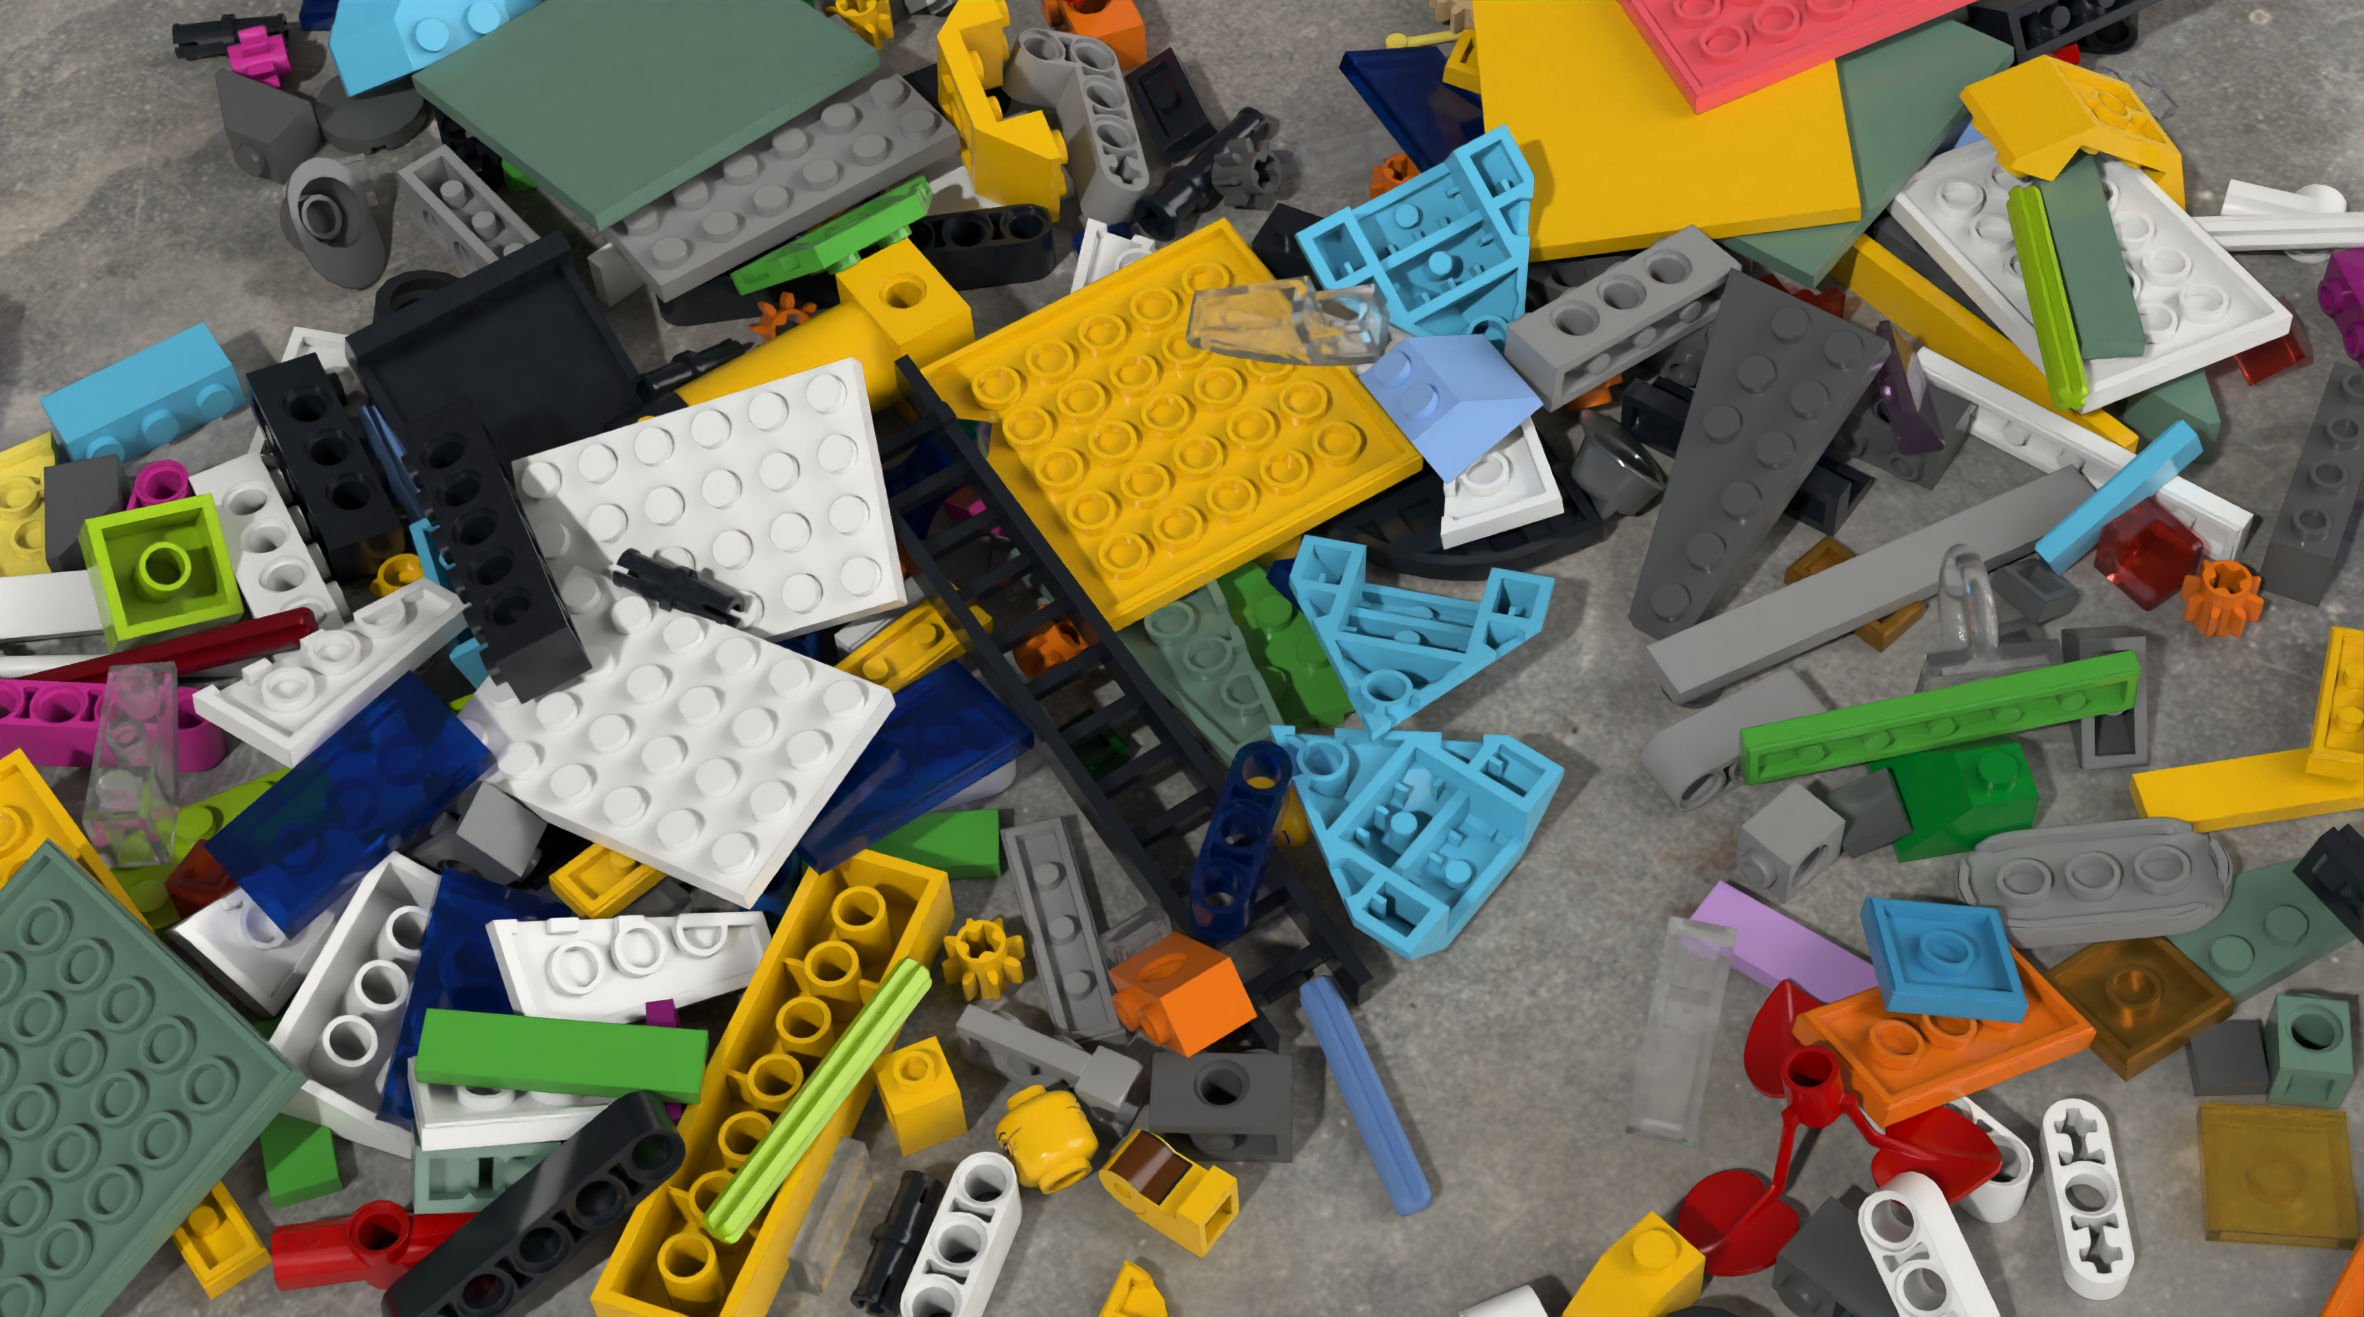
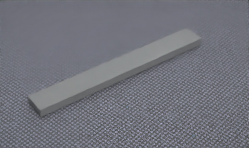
(1858, 589)

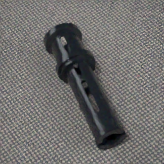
(1189, 186)

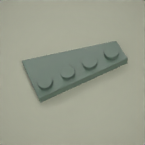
(2263, 932)

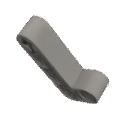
(1093, 112)

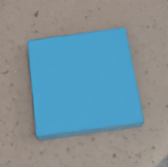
(1943, 960)

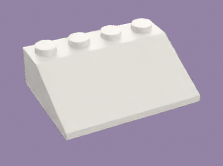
(353, 1003)

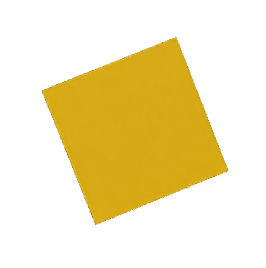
(1627, 155)
(1161, 456)

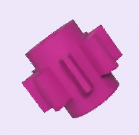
(261, 56)

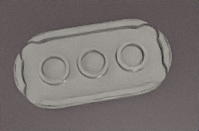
(2098, 881)

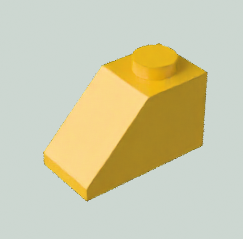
(1642, 1275)

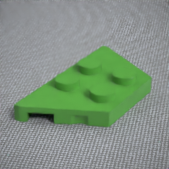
(838, 242)
(1284, 651)

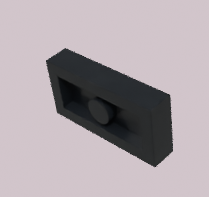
(1170, 105)

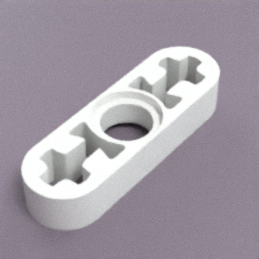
(2073, 1225)

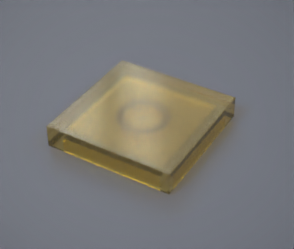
(2276, 1176)

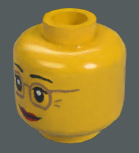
(1047, 1139)

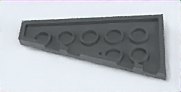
(1758, 422)

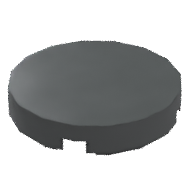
(372, 118)

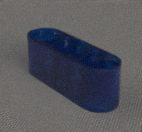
(1240, 869)

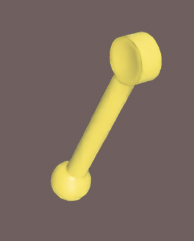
(1399, 40)

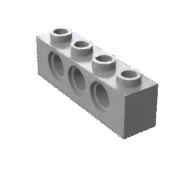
(461, 211)
(1619, 317)

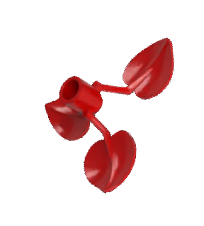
(1744, 1224)

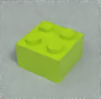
(160, 572)

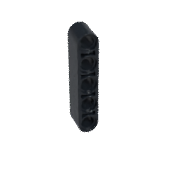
(545, 1215)

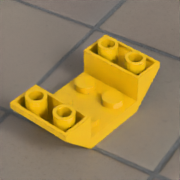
(2053, 108)
(1007, 158)

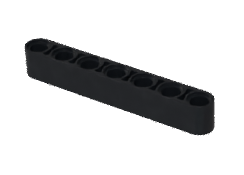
(965, 247)

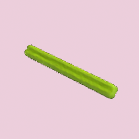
(2047, 299)
(816, 1101)

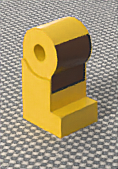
(1171, 1191)

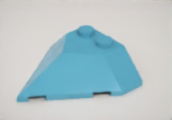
(390, 39)
(1439, 246)
(1402, 645)
(1417, 824)

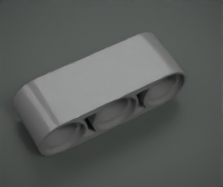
(1700, 754)

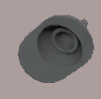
(332, 223)
(1614, 468)

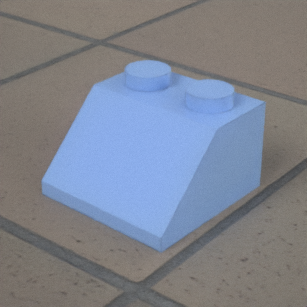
(1450, 397)

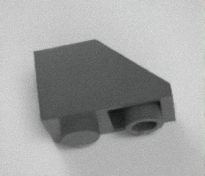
(1830, 1269)

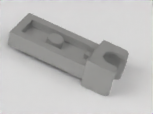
(1098, 1081)

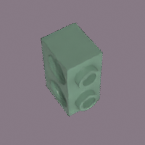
(468, 1177)

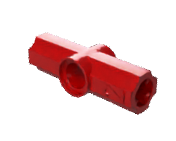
(343, 1247)

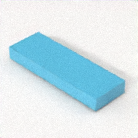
(2127, 488)

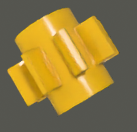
(867, 18)
(983, 959)

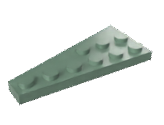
(1201, 669)

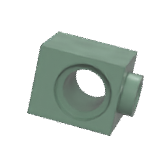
(2303, 1074)

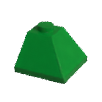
(1961, 795)

